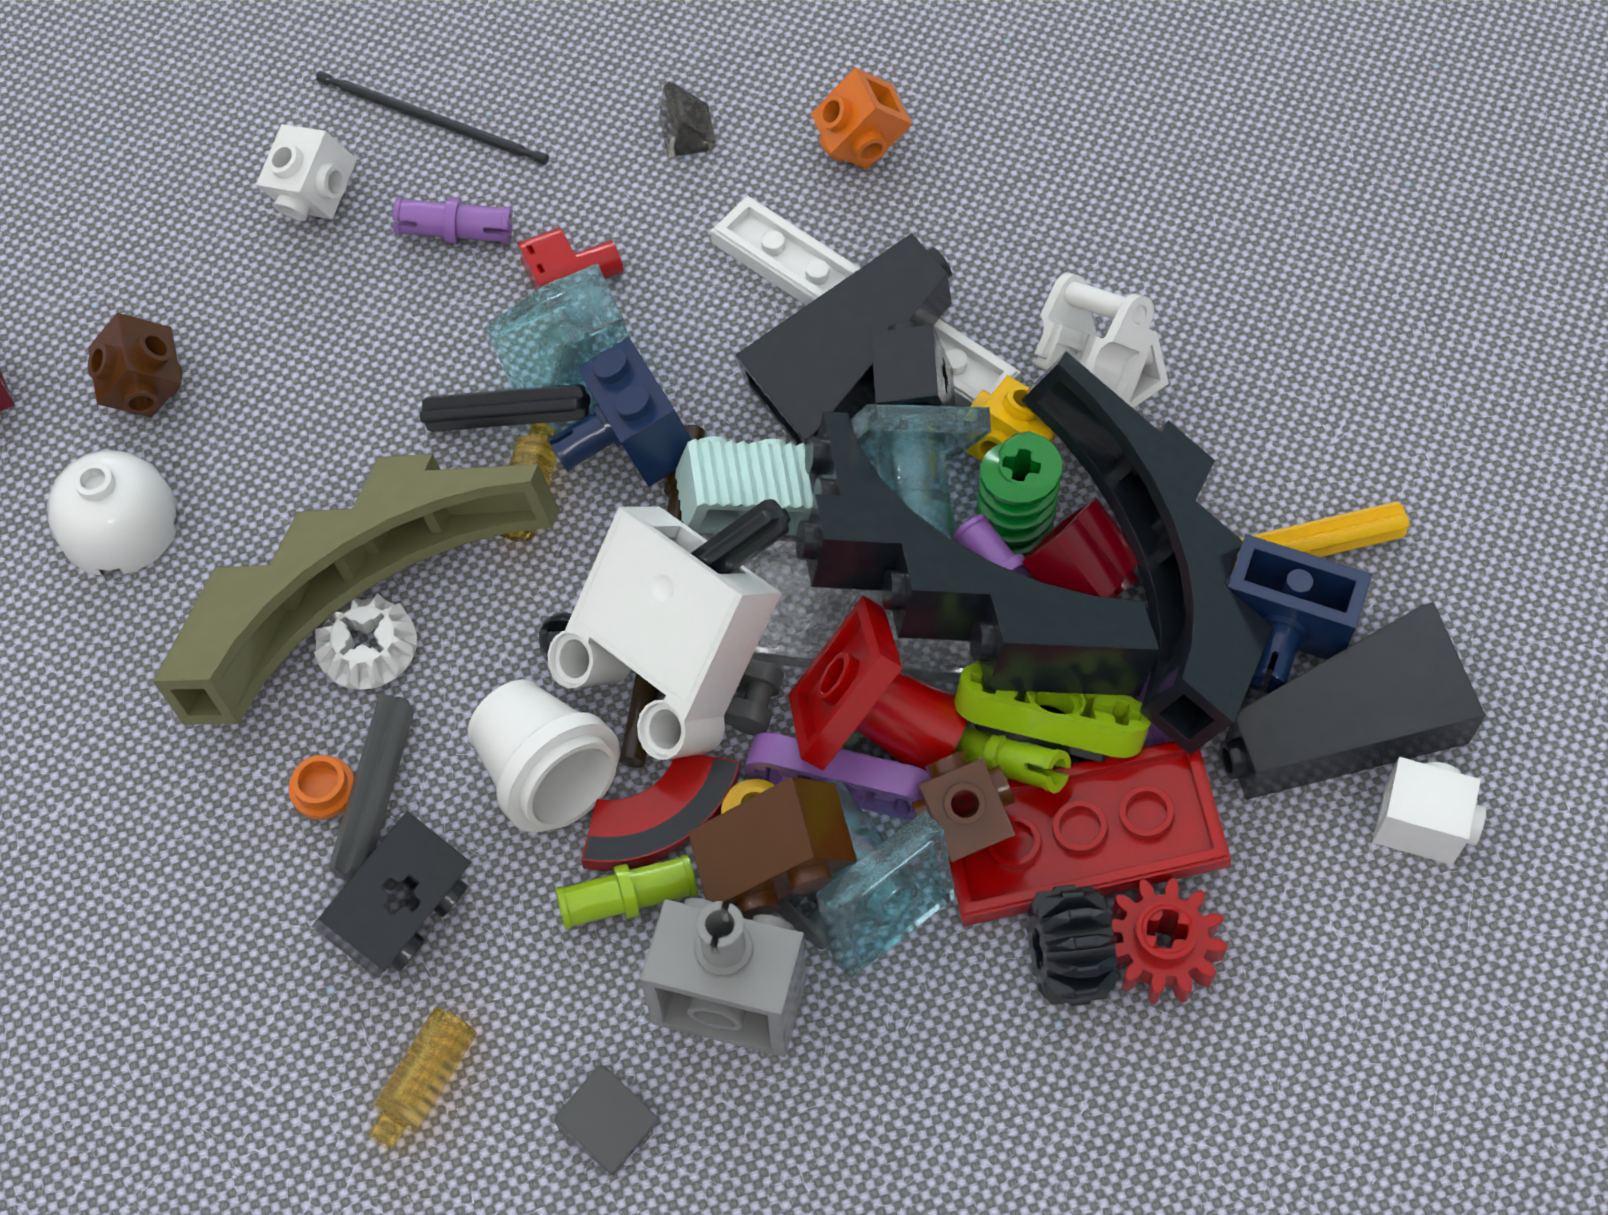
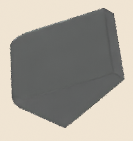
(605, 1120)

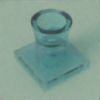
(913, 451)
(886, 890)

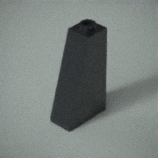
(825, 350)
(1357, 711)

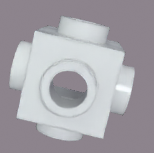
(306, 173)

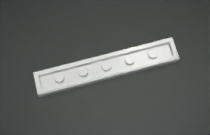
(810, 269)

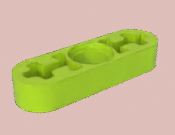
(1090, 721)

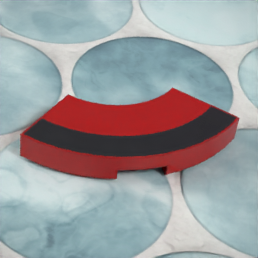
(658, 820)

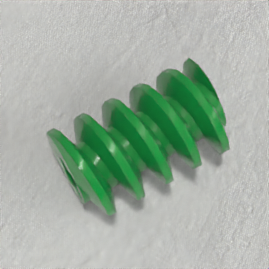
(1020, 489)

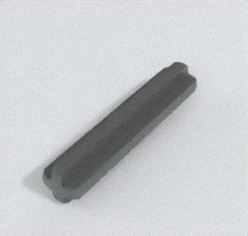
(372, 785)

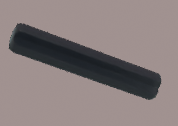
(505, 407)

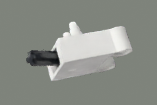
(676, 616)

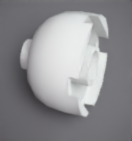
(112, 512)

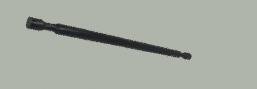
(433, 118)

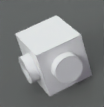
(1429, 811)

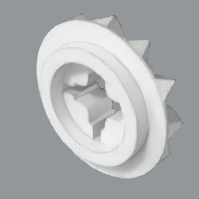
(365, 666)

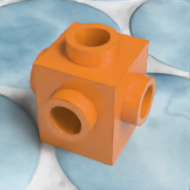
(860, 119)

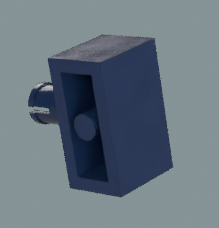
(627, 412)
(1303, 597)

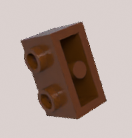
(773, 846)

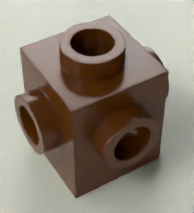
(134, 365)
(986, 821)

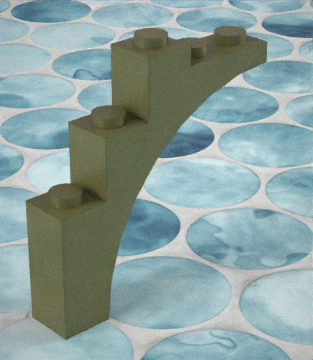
(327, 558)

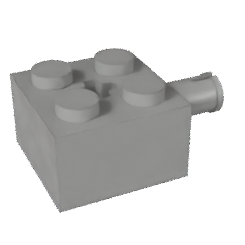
(725, 975)

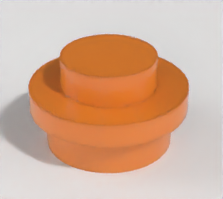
(321, 787)

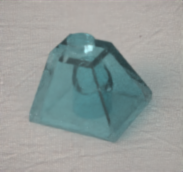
(557, 331)

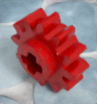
(1190, 940)

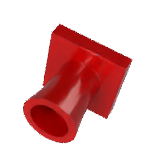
(860, 689)

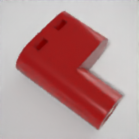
(552, 258)

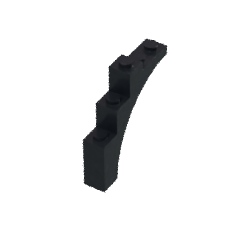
(1182, 551)
(1017, 627)

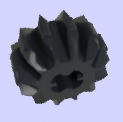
(1072, 945)

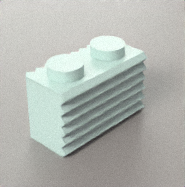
(727, 479)

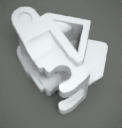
(1124, 360)

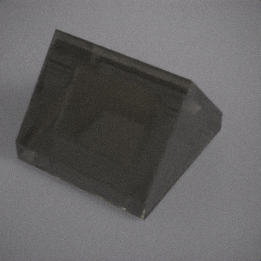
(685, 122)

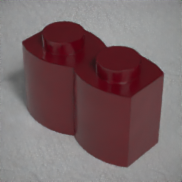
(1085, 554)

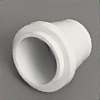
(542, 755)

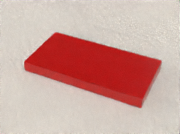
(1102, 831)

